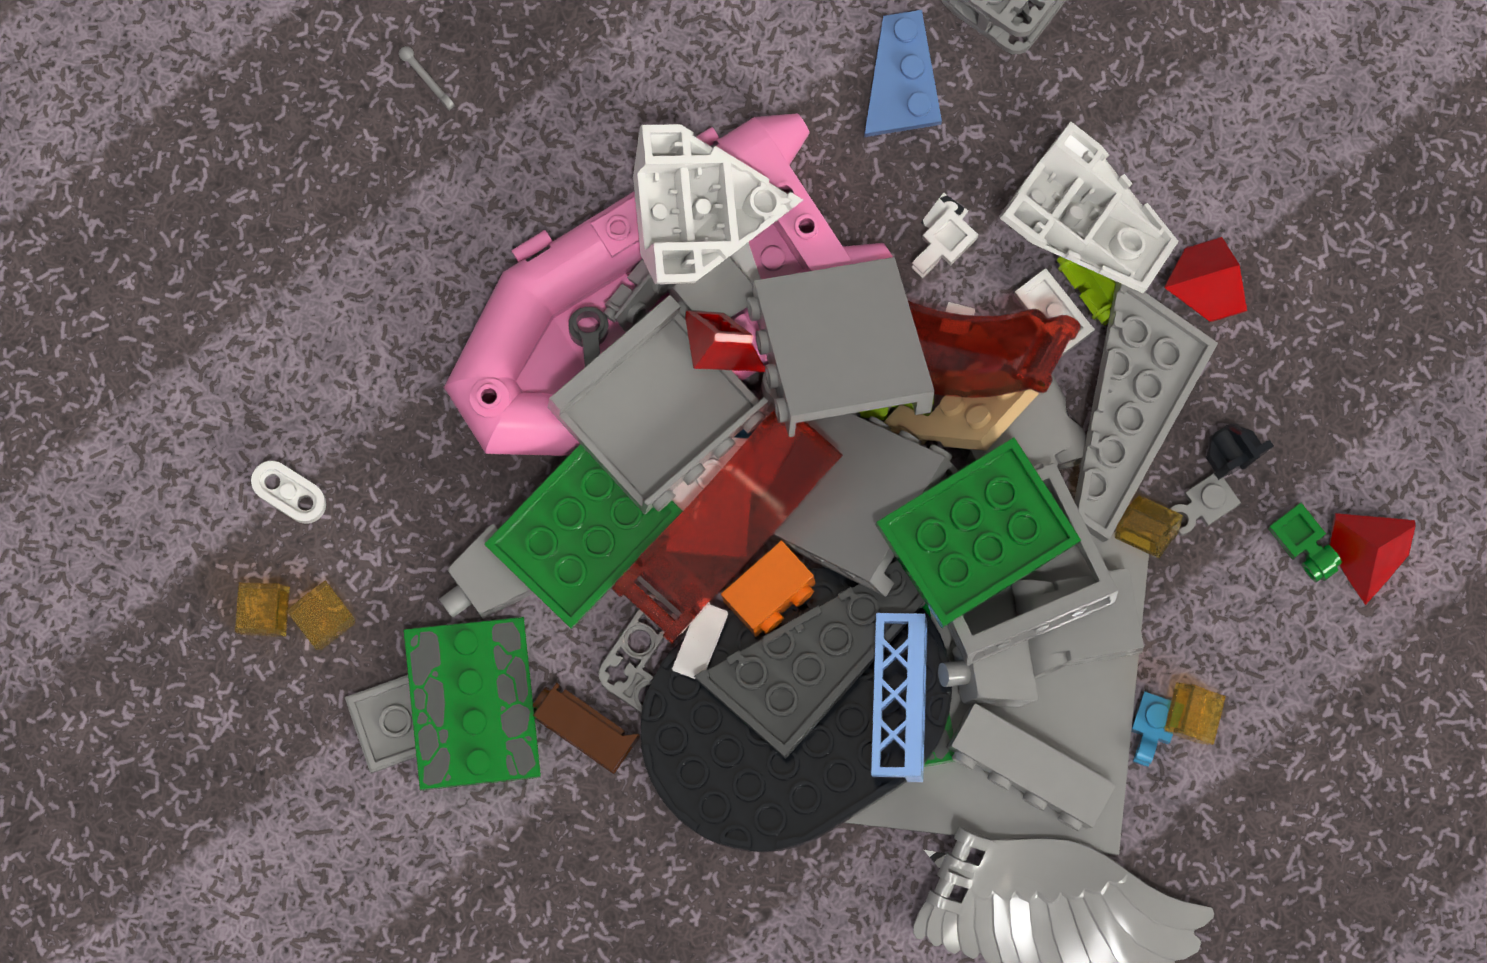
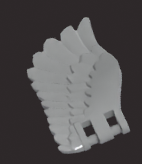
(1053, 906)

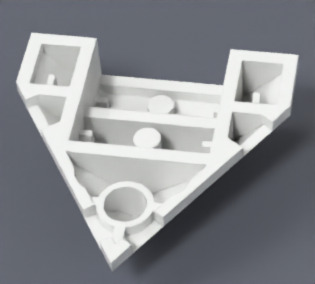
(697, 203)

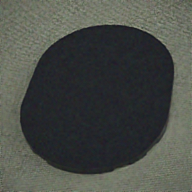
(744, 792)

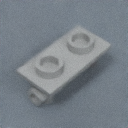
(630, 305)

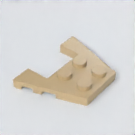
(962, 420)

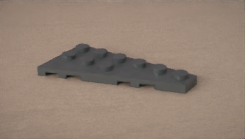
(809, 663)

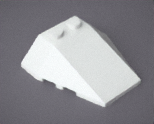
(1089, 214)

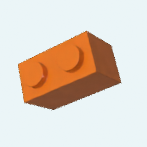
(769, 589)

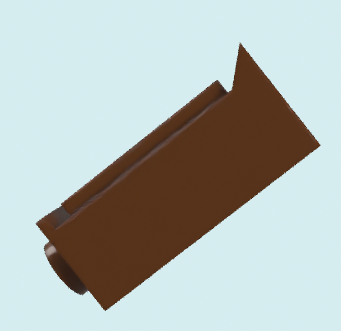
(583, 727)

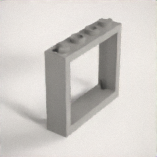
(1054, 613)

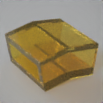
(1148, 526)
(262, 609)
(321, 616)
(1194, 713)

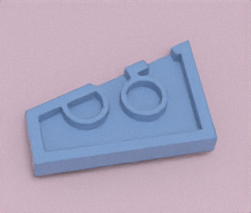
(903, 78)

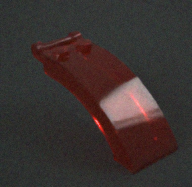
(991, 353)
(728, 522)

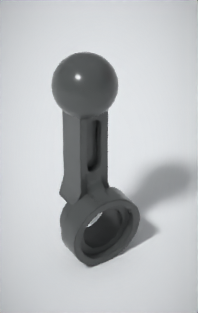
(592, 340)

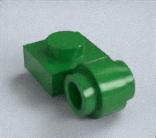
(1299, 533)

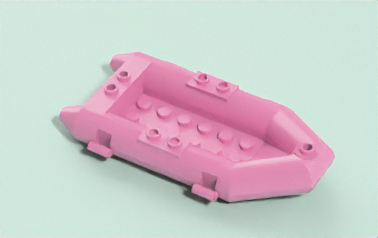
(523, 341)

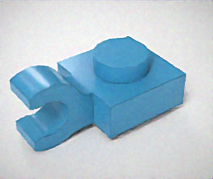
(1150, 723)

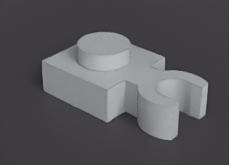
(1208, 501)

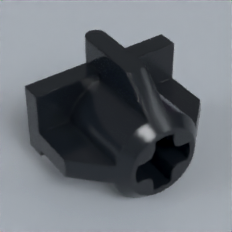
(1234, 449)

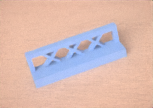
(915, 696)

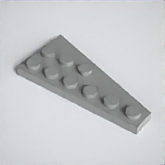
(1141, 387)

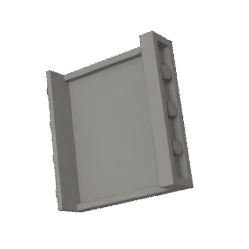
(839, 342)
(651, 412)
(865, 485)

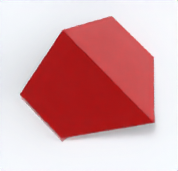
(1209, 280)
(720, 343)
(1370, 549)

